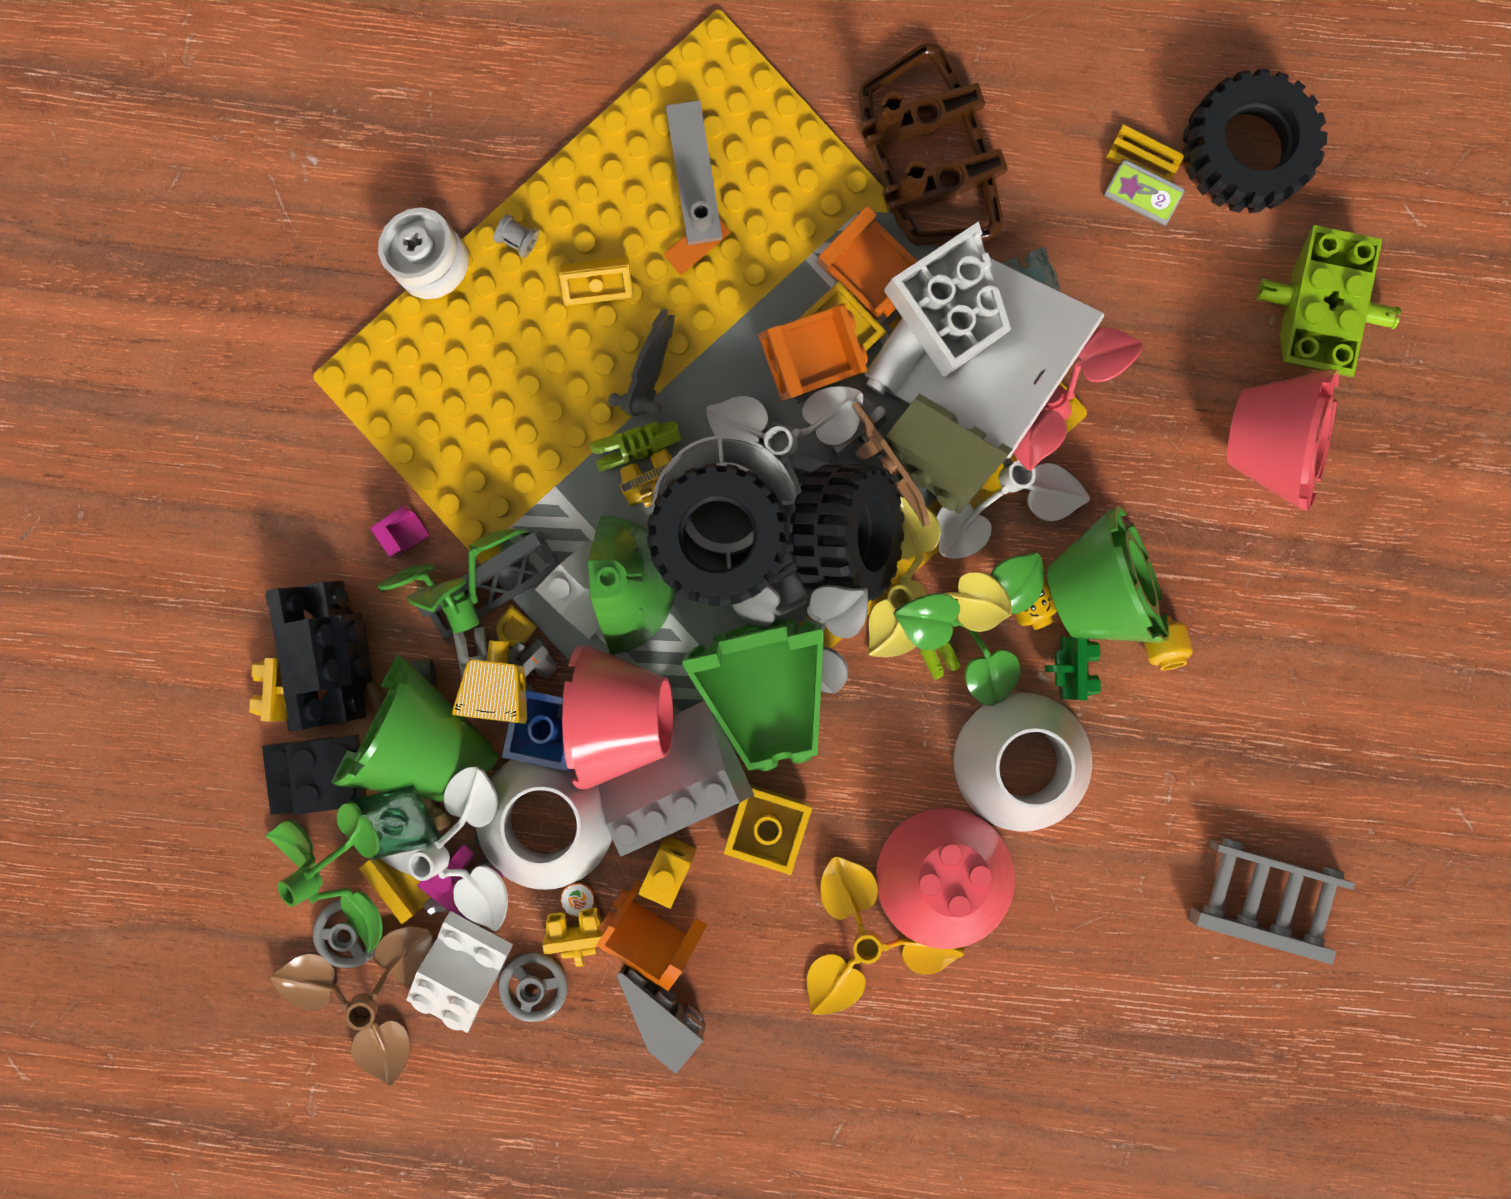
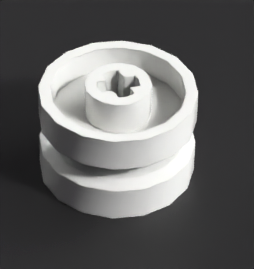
(423, 253)

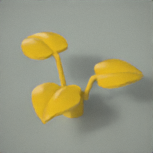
(832, 981)

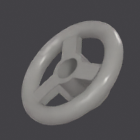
(336, 940)
(528, 999)

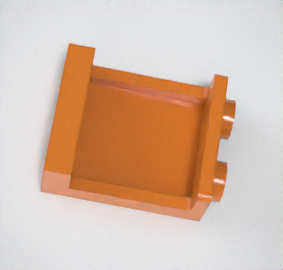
(865, 262)
(813, 351)

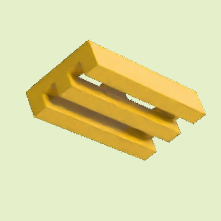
(1149, 144)

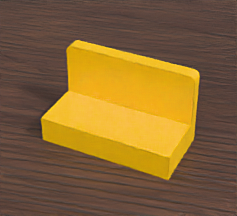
(395, 888)

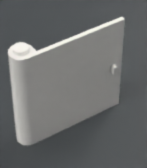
(1000, 384)

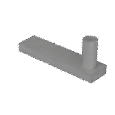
(694, 172)

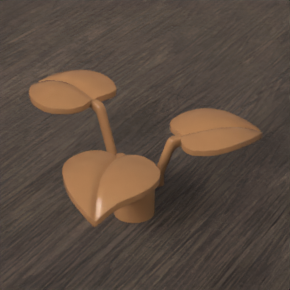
(375, 1048)

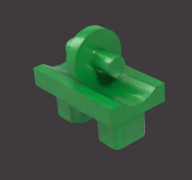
(1071, 668)

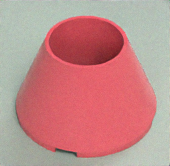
(1285, 434)
(613, 717)

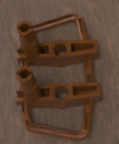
(900, 122)

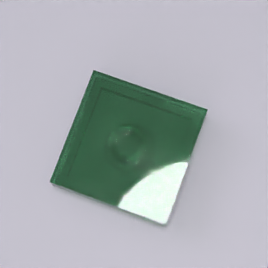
(399, 820)

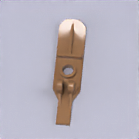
(891, 464)

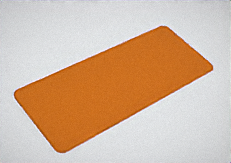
(685, 256)

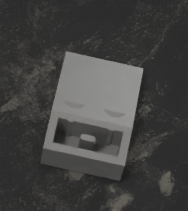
(664, 1023)

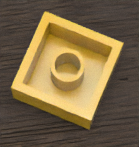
(768, 830)

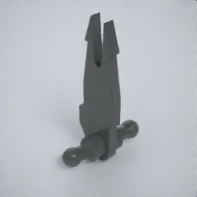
(646, 371)

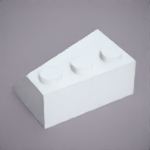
(951, 301)

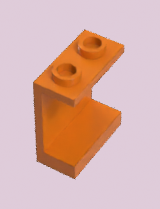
(647, 941)

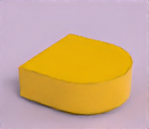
(515, 627)

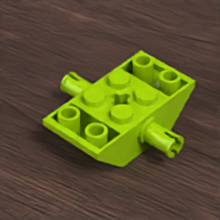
(1342, 271)

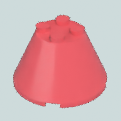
(945, 878)

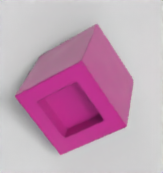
(400, 531)

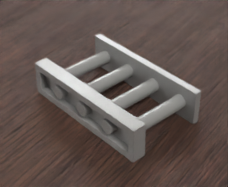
(1279, 934)

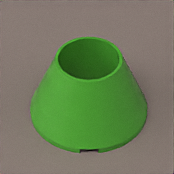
(1108, 585)

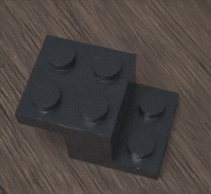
(302, 774)

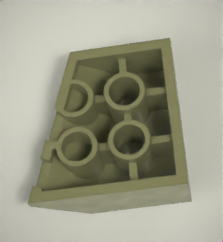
(943, 454)

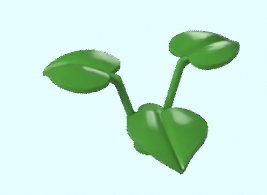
(457, 605)
(931, 617)
(306, 880)

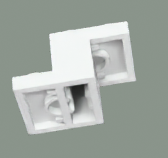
(458, 972)

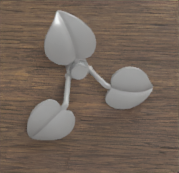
(832, 605)

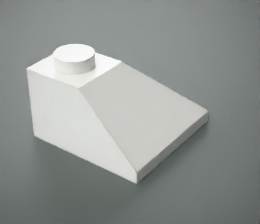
(569, 591)

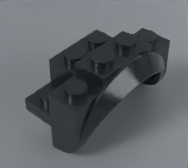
(320, 654)

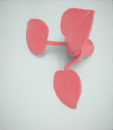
(1102, 359)

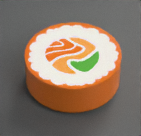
(576, 898)

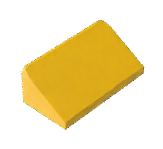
(596, 281)

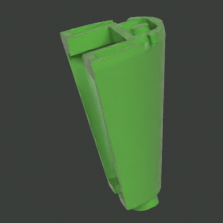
(764, 689)
(414, 740)

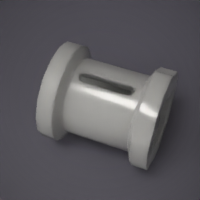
(516, 235)

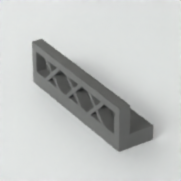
(493, 568)

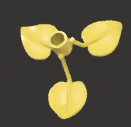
(980, 596)

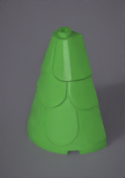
(625, 585)

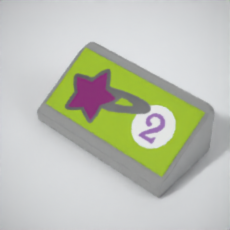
(1144, 192)

